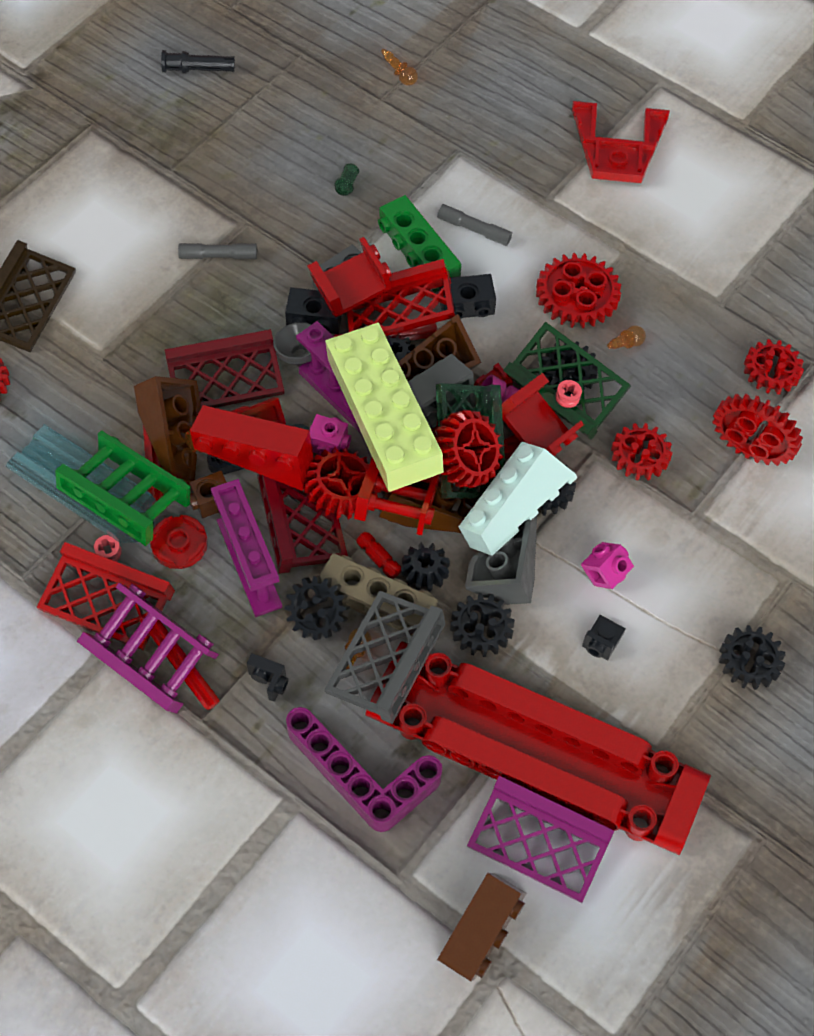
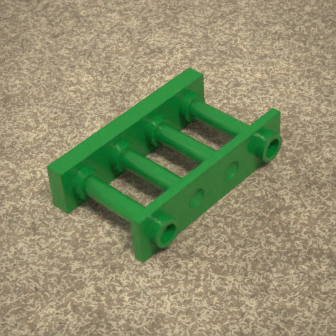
(118, 510)

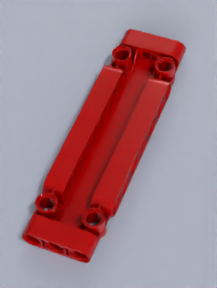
(550, 750)

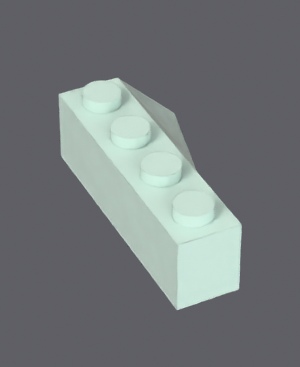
(513, 497)

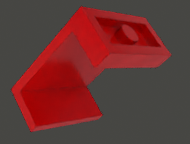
(352, 280)
(534, 419)

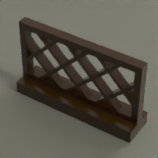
(12, 273)

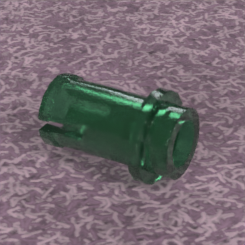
(344, 184)

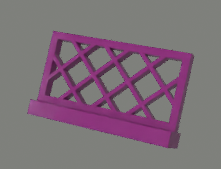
(553, 814)

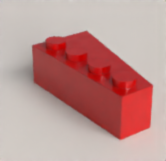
(255, 444)

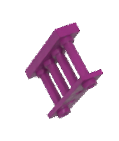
(319, 372)
(247, 547)
(144, 676)

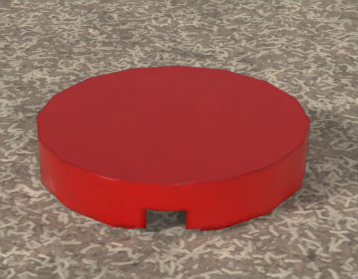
(179, 542)

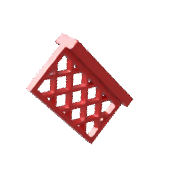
(404, 283)
(108, 571)

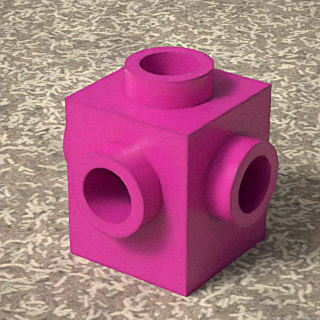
(329, 433)
(607, 565)

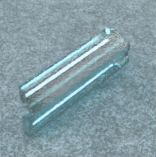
(51, 450)

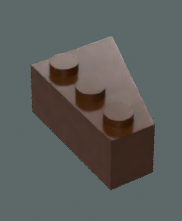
(482, 927)

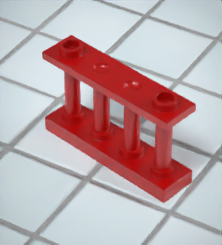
(374, 483)

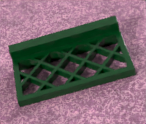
(572, 415)

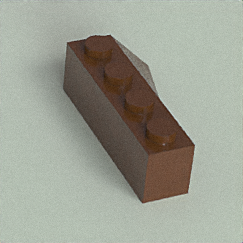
(445, 341)

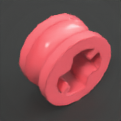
(566, 401)
(106, 540)

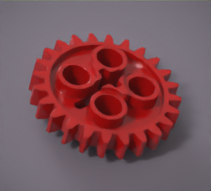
(578, 290)
(774, 441)

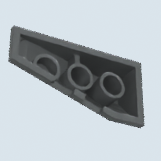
(509, 571)

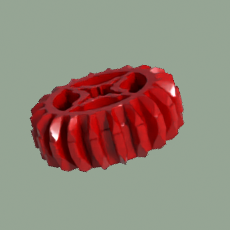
(468, 448)
(335, 489)

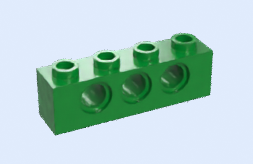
(415, 236)

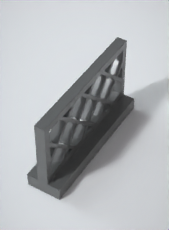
(410, 662)

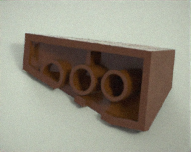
(167, 412)
(447, 513)

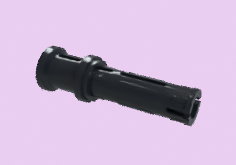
(186, 62)

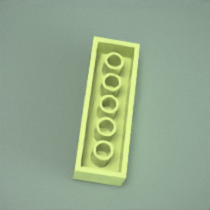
(384, 407)

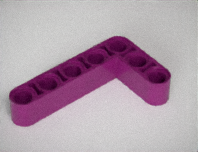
(356, 776)

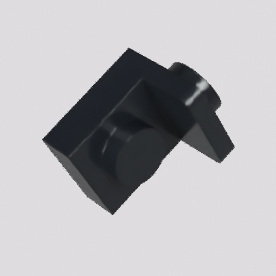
(603, 638)
(266, 671)

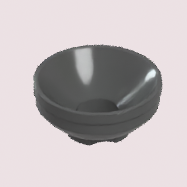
(286, 344)

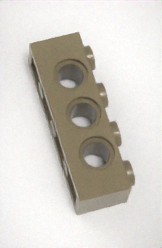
(371, 580)

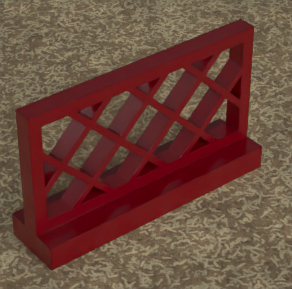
(226, 350)
(282, 535)

